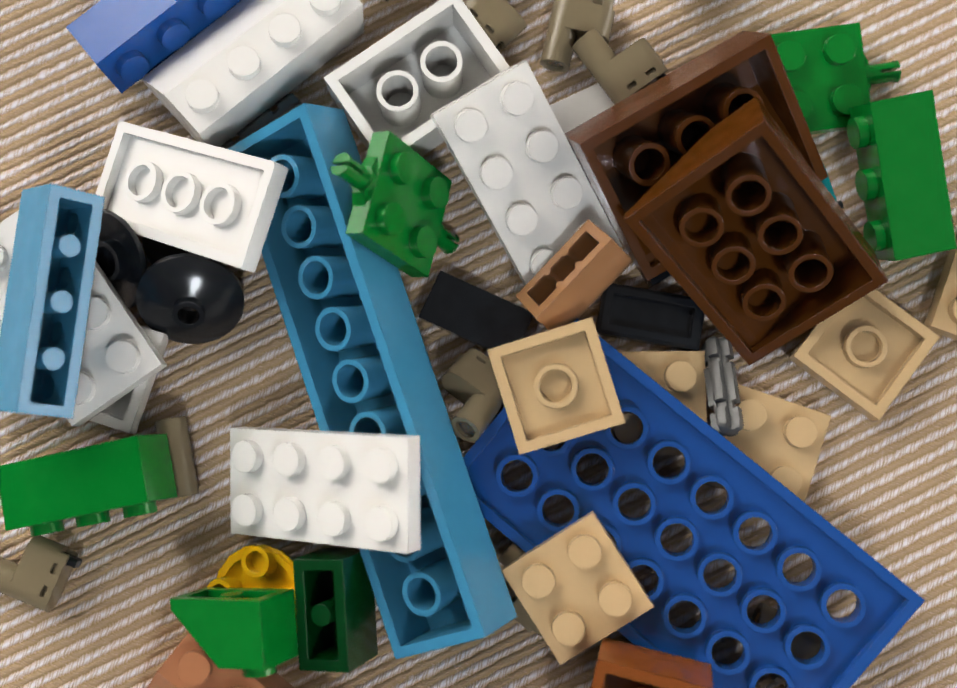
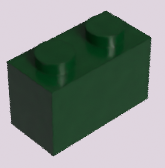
(334, 610)

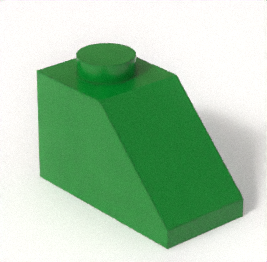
(241, 626)

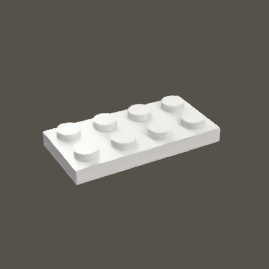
(520, 167)
(192, 194)
(115, 348)
(326, 487)

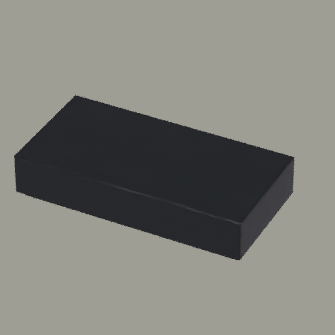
(474, 313)
(650, 317)

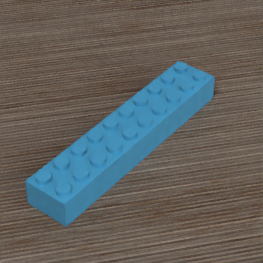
(375, 376)

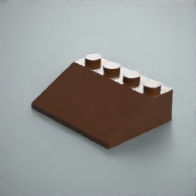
(654, 128)
(755, 235)

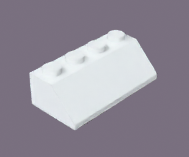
(251, 62)

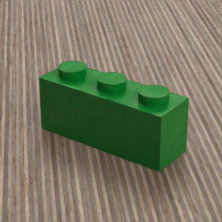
(902, 176)
(87, 484)

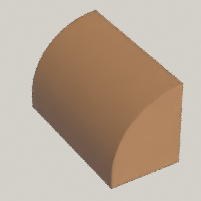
(574, 277)

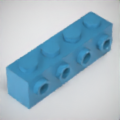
(48, 300)

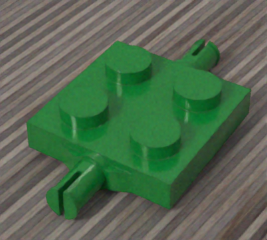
(830, 73)
(397, 204)

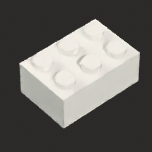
(415, 74)

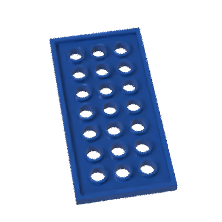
(794, 527)

